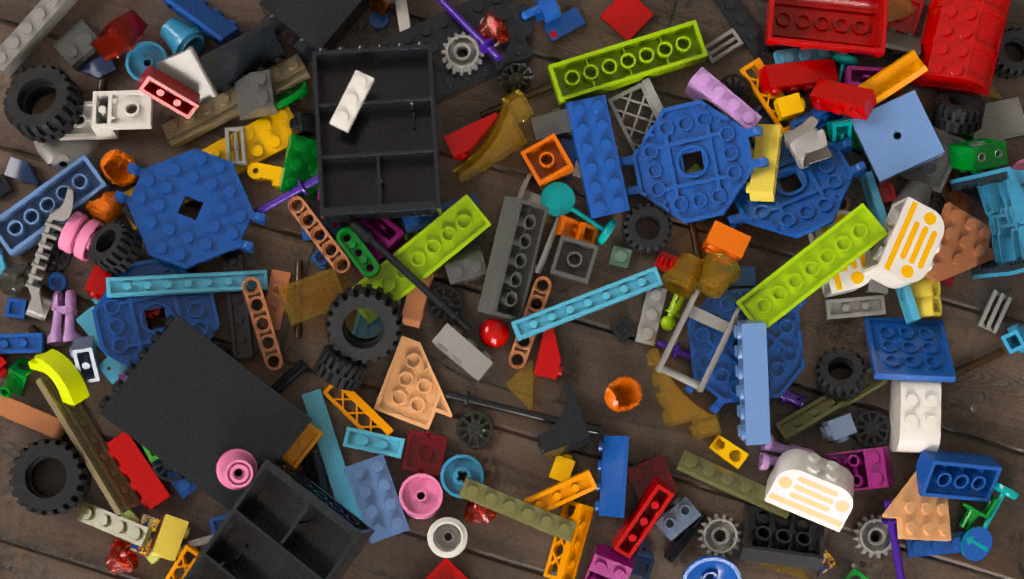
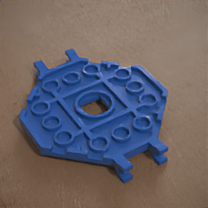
(724, 153)
(808, 207)
(177, 237)
(123, 323)
(783, 350)

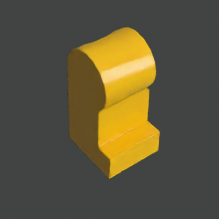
(265, 172)
(728, 451)

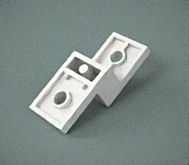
(109, 114)

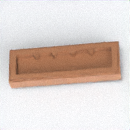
(273, 302)

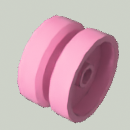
(77, 235)
(414, 486)

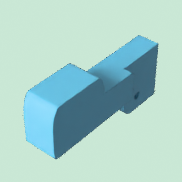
(87, 323)

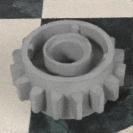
(466, 63)
(730, 535)
(863, 536)

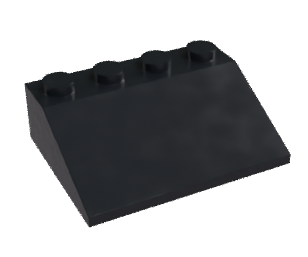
(241, 56)
(780, 540)

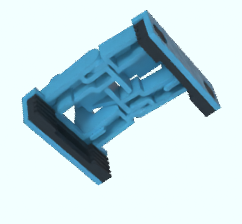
(1004, 205)

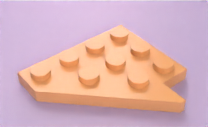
(411, 387)
(919, 515)

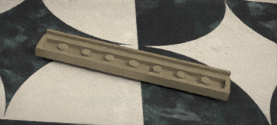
(225, 106)
(91, 449)

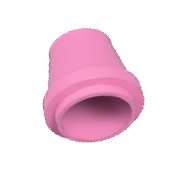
(233, 460)

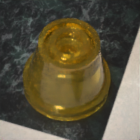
(718, 274)
(684, 275)

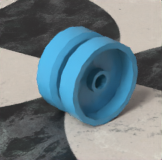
(141, 56)
(456, 465)

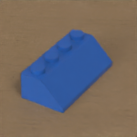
(207, 19)
(956, 475)
(613, 476)

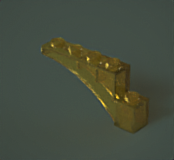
(502, 140)
(677, 406)

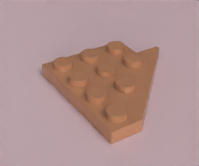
(963, 244)

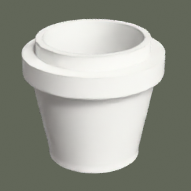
(437, 540)

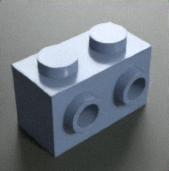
(86, 358)
(838, 428)
(677, 517)

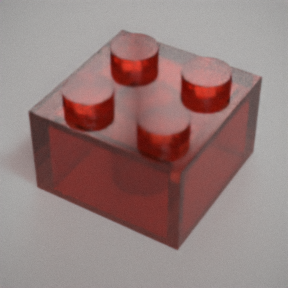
(119, 35)

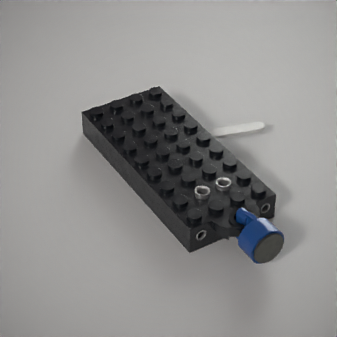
(436, 30)

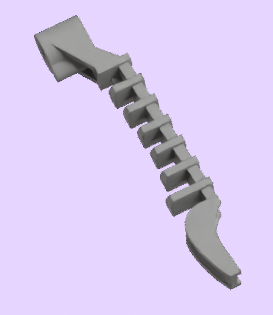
(40, 305)

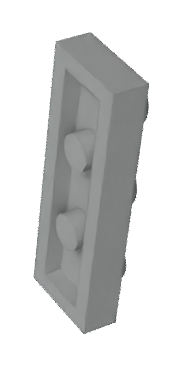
(854, 307)
(651, 316)

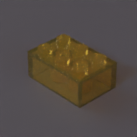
(309, 296)

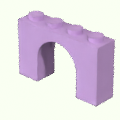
(706, 87)

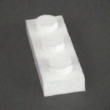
(351, 101)

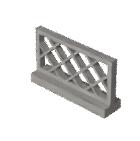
(653, 101)

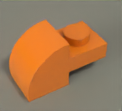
(577, 230)

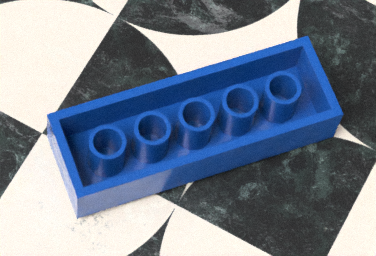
(597, 156)

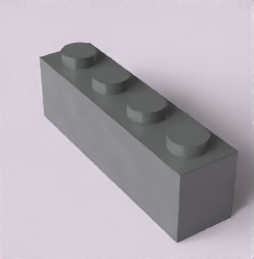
(547, 124)

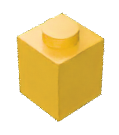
(789, 106)
(562, 467)

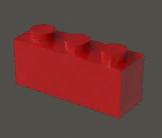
(168, 92)
(843, 99)

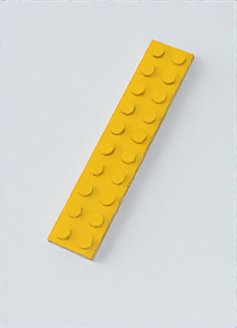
(263, 140)

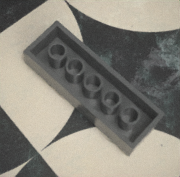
(512, 258)

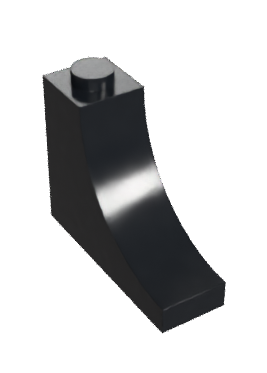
(568, 432)

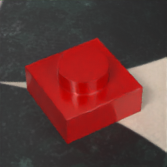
(887, 192)

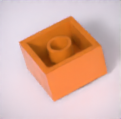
(547, 161)
(725, 240)

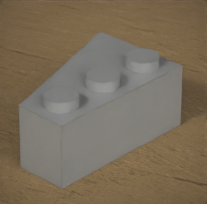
(463, 351)

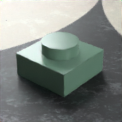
(620, 257)

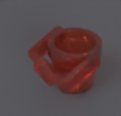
(493, 28)
(476, 513)
(122, 559)

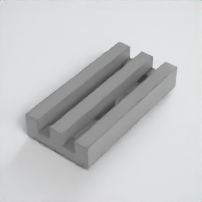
(736, 37)
(237, 162)
(1001, 297)

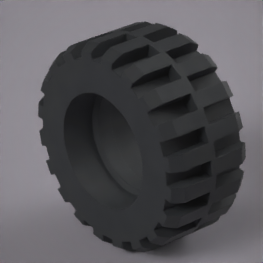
(29, 89)
(357, 347)
(24, 475)

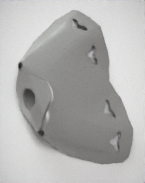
(66, 151)

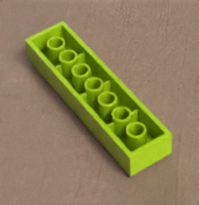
(627, 62)

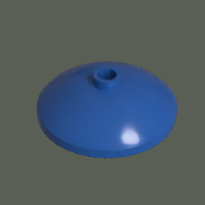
(712, 564)

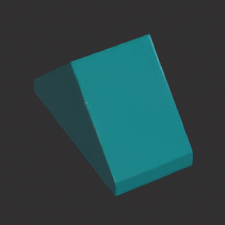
(839, 129)

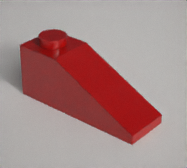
(466, 139)
(548, 358)

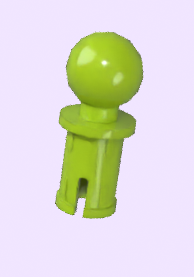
(668, 322)

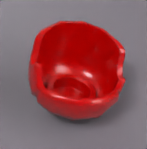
(493, 333)

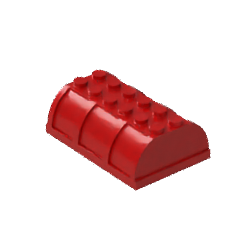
(828, 25)
(962, 44)

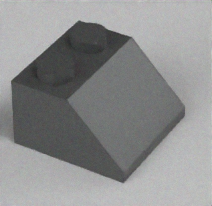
(900, 44)
(76, 45)
(256, 95)
(466, 265)

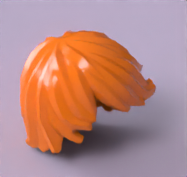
(114, 167)
(104, 208)
(623, 394)

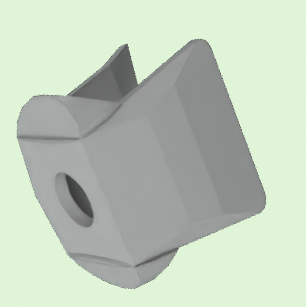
(807, 143)

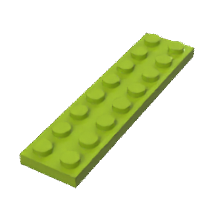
(429, 250)
(813, 266)

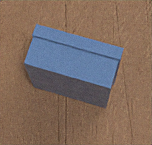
(897, 137)

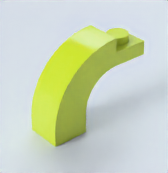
(63, 374)

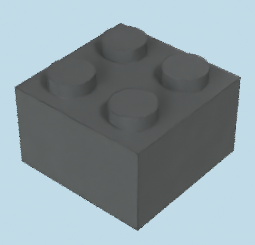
(574, 260)

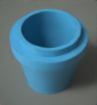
(180, 35)

